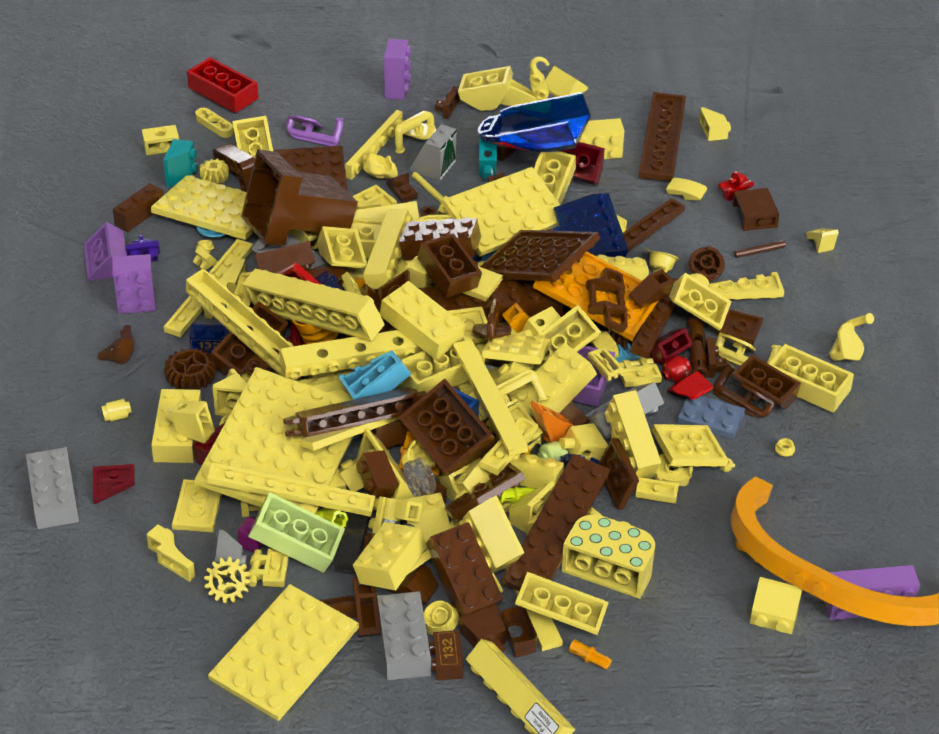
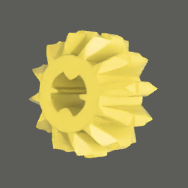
(214, 171)

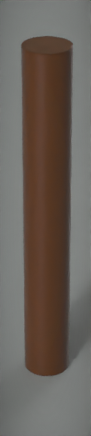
(758, 249)

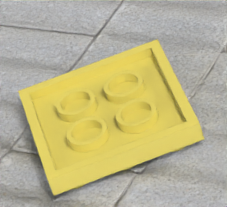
(517, 348)
(689, 445)

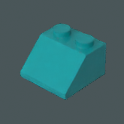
(179, 161)

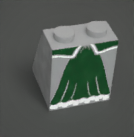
(437, 154)

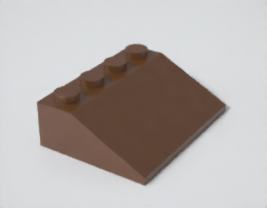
(448, 428)

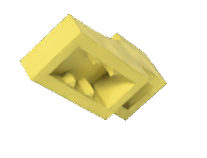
(162, 542)

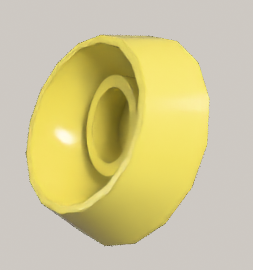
(440, 617)

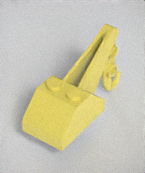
(495, 87)

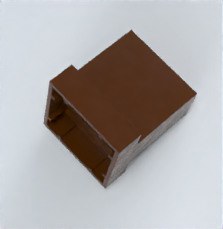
(289, 199)

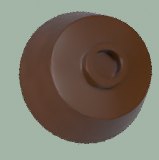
(707, 262)

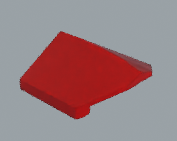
(692, 386)

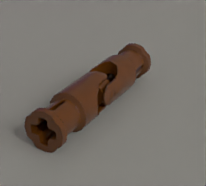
(698, 356)

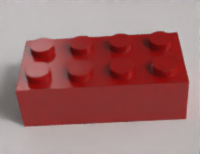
(222, 84)

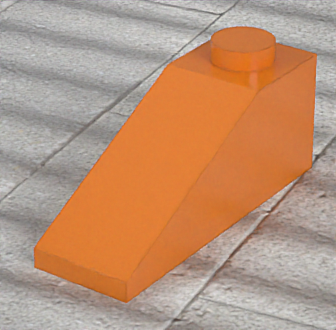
(550, 422)

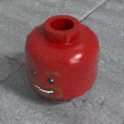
(676, 368)

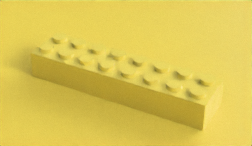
(315, 304)

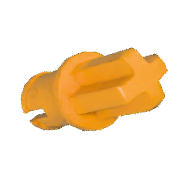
(589, 654)

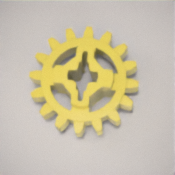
(232, 572)

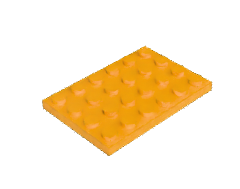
(572, 292)

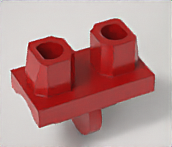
(736, 183)

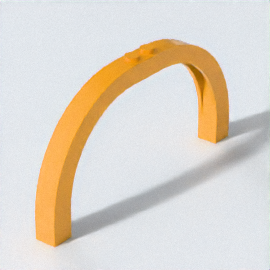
(815, 580)

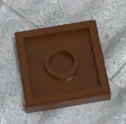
(742, 326)

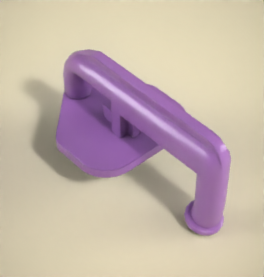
(314, 137)

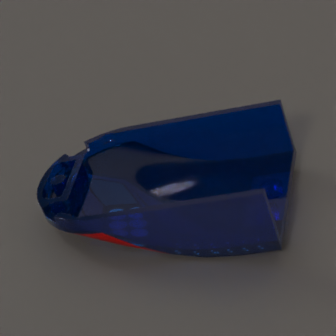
(539, 125)

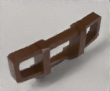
(608, 308)

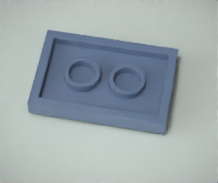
(719, 416)

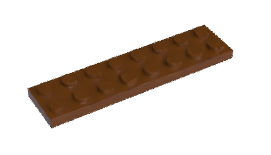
(662, 137)
(567, 503)

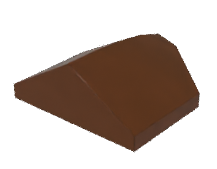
(419, 580)

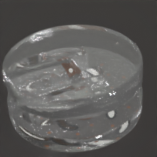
(419, 477)

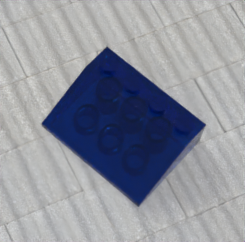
(594, 214)

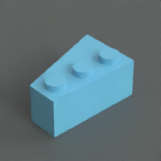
(377, 377)

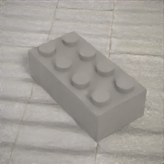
(52, 488)
(404, 636)

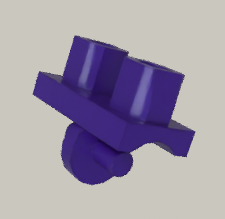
(144, 247)

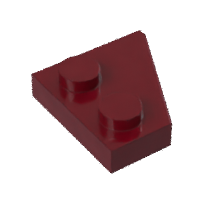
(111, 480)

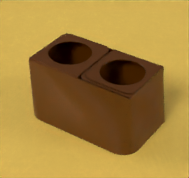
(519, 617)

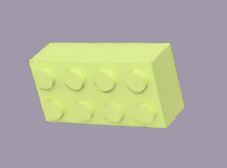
(296, 532)

